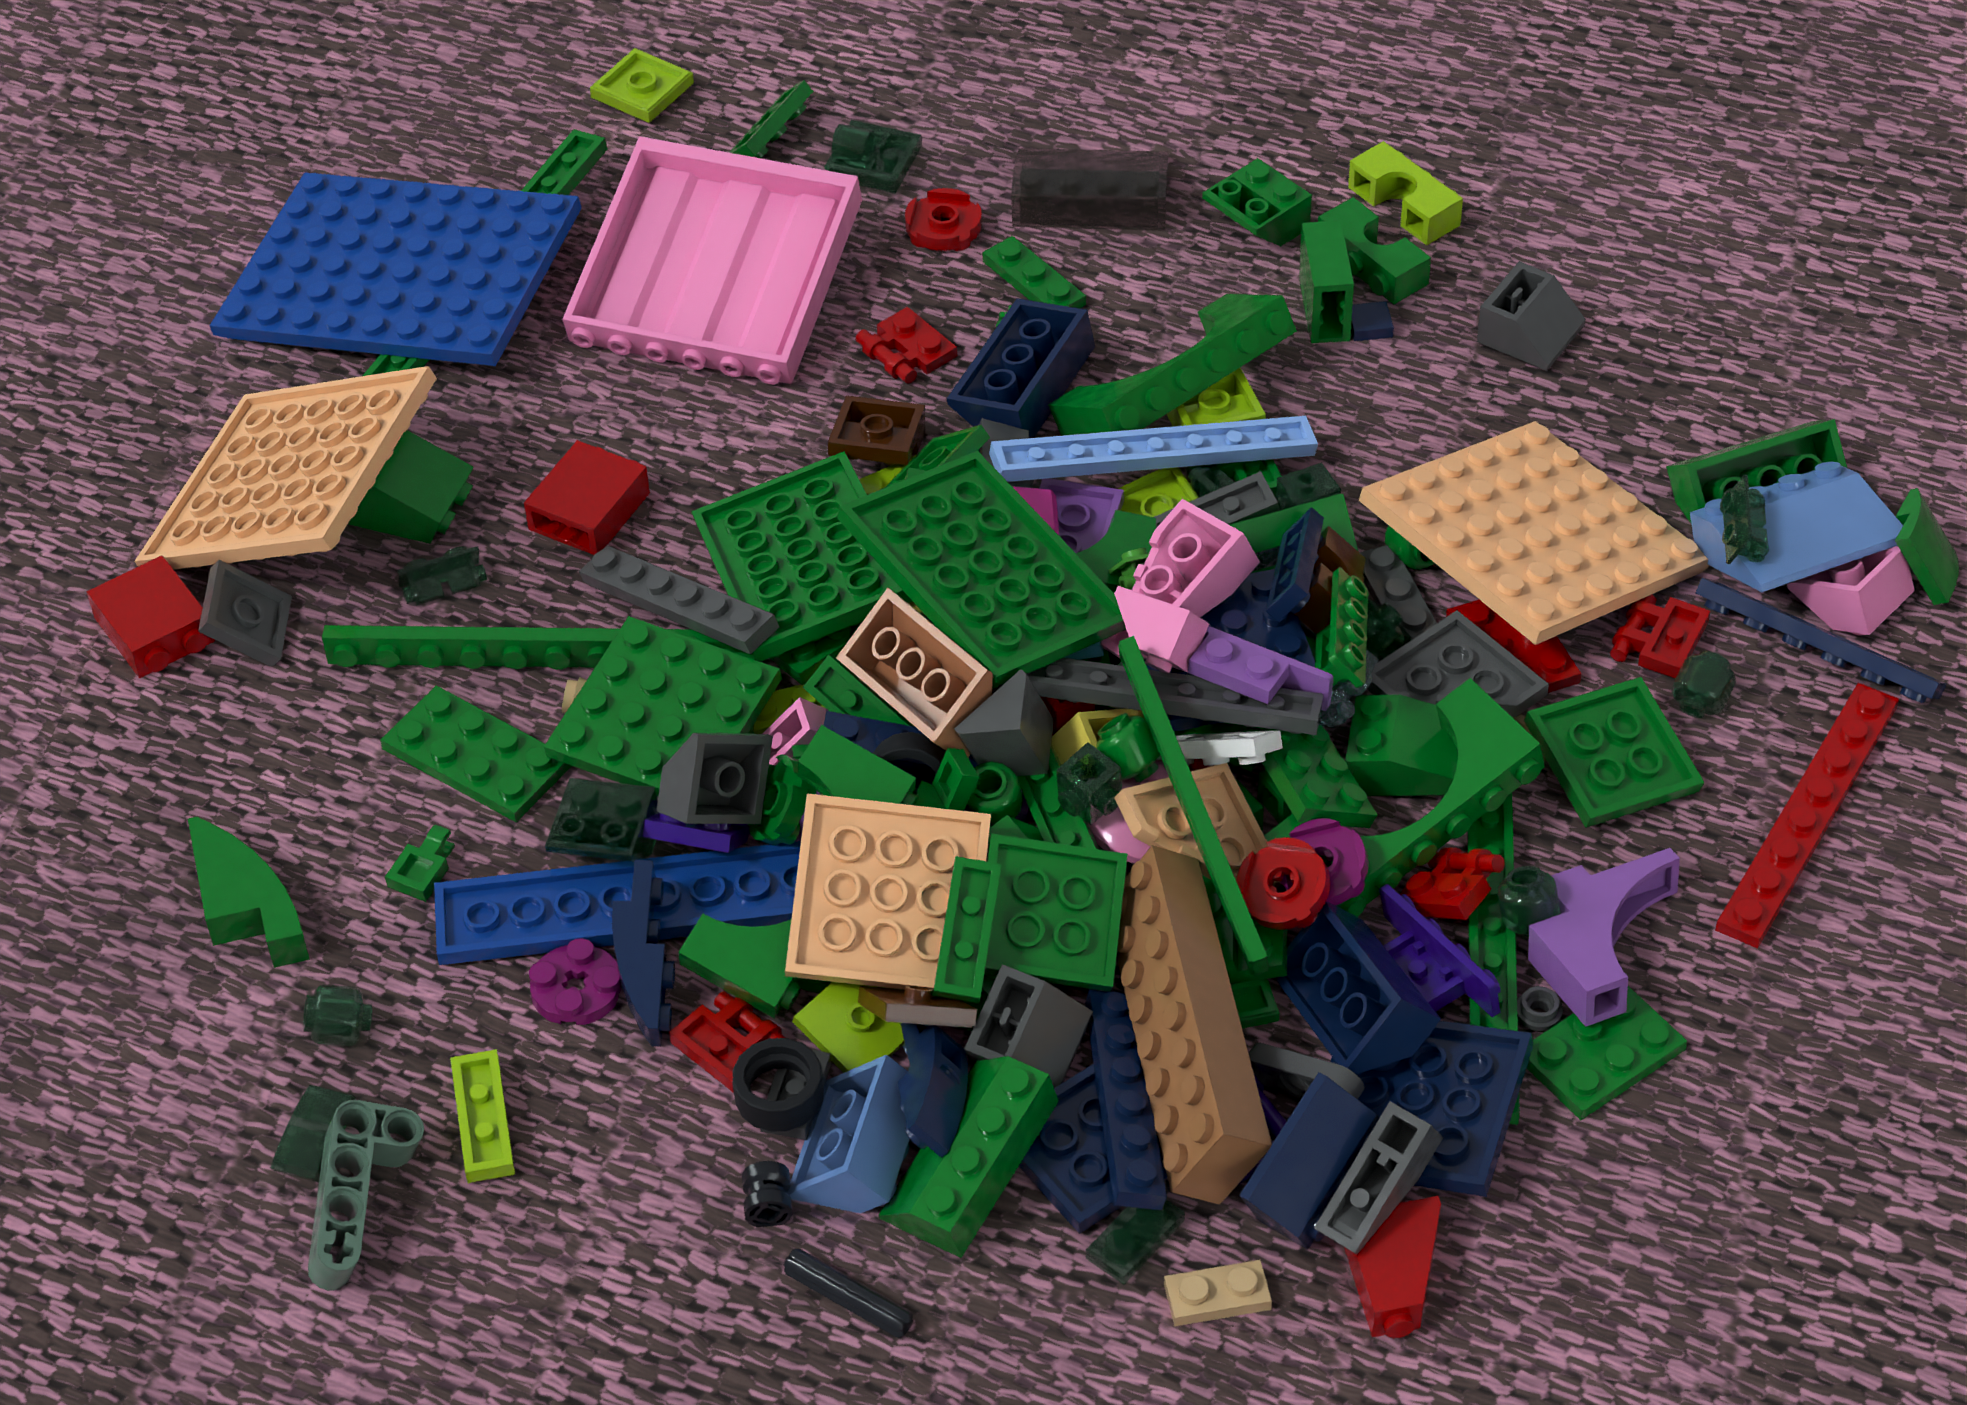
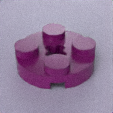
(1343, 848)
(575, 960)

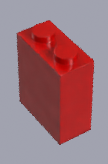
(587, 497)
(149, 616)

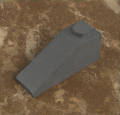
(1379, 1177)

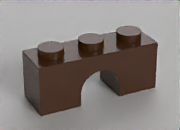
(1332, 553)

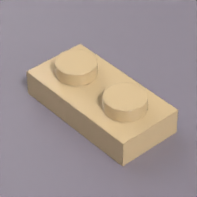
(1217, 1293)

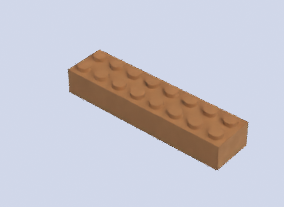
(1188, 1029)

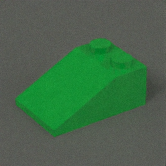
(1399, 747)

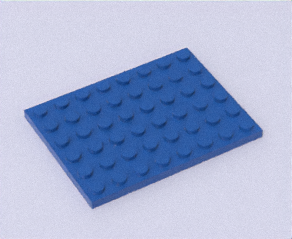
(398, 268)

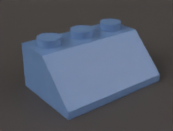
(854, 1141)

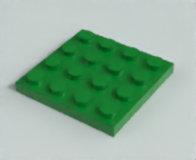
(652, 697)

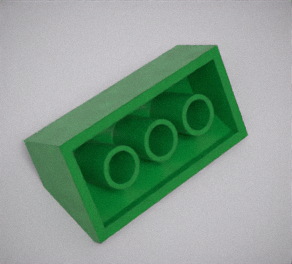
(1761, 459)
(953, 1195)

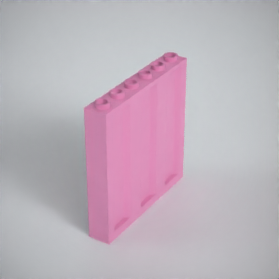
(713, 260)

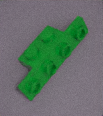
(1344, 641)

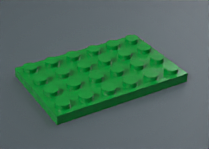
(793, 555)
(984, 566)

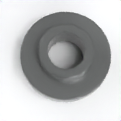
(1540, 998)

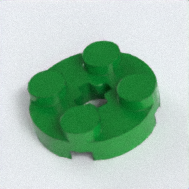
(782, 803)

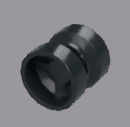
(766, 1192)

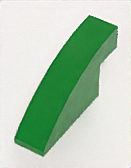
(244, 895)

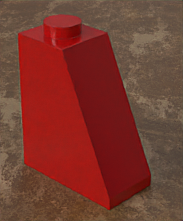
(1396, 1268)

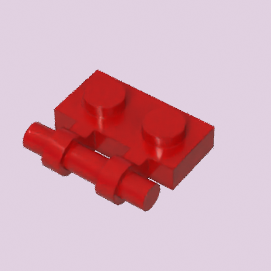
(914, 339)
(1672, 639)
(1445, 890)
(714, 1042)

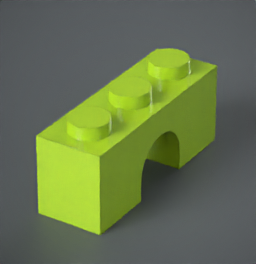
(1427, 204)

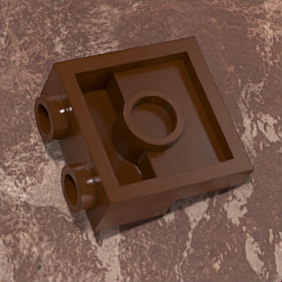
(878, 430)

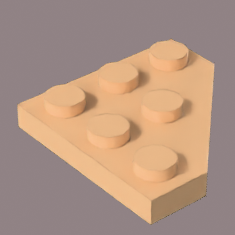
(1158, 818)

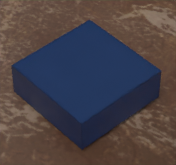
(1371, 321)

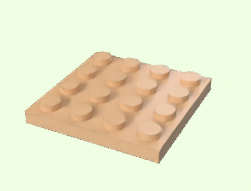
(876, 889)

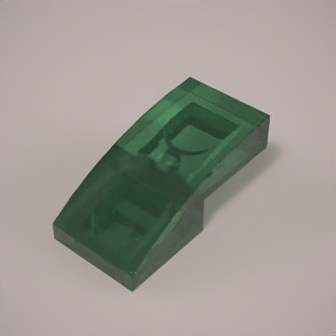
(304, 1137)

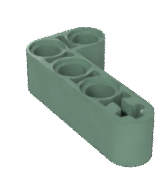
(350, 1194)

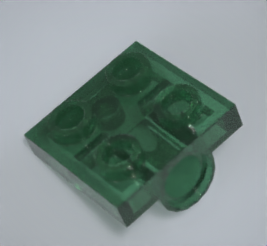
(874, 154)

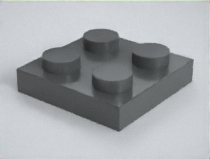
(245, 613)

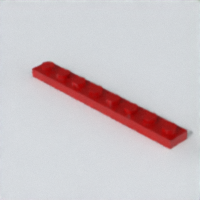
(1806, 816)

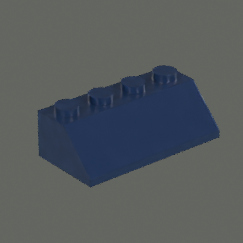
(1024, 365)
(1355, 993)

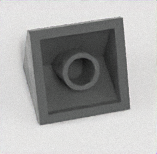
(1011, 728)

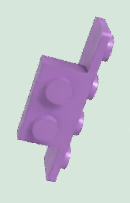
(1255, 669)

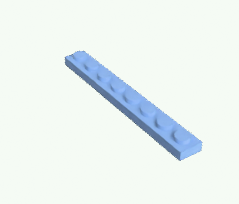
(1153, 448)

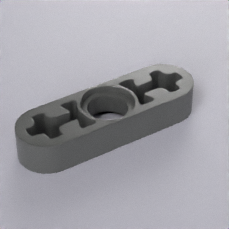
(1294, 1072)

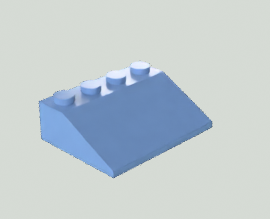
(1810, 526)

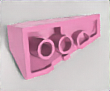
(1191, 563)

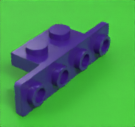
(1432, 961)

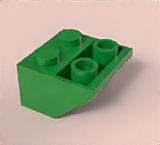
(1262, 202)

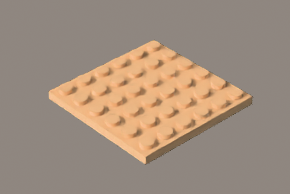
(288, 470)
(1535, 531)

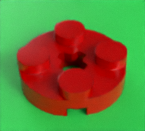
(925, 223)
(1296, 905)

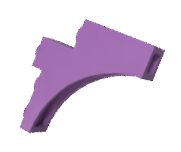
(1578, 945)

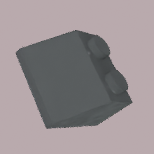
(716, 779)

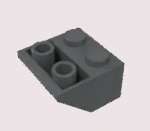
(1529, 317)
(1030, 1024)

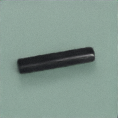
(848, 1293)

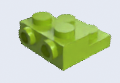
(1224, 401)

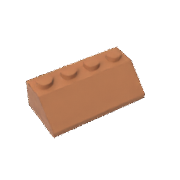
(917, 669)

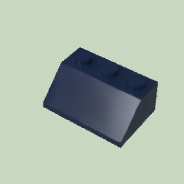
(1309, 1161)

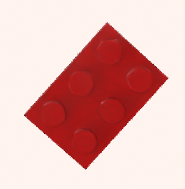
(1546, 659)

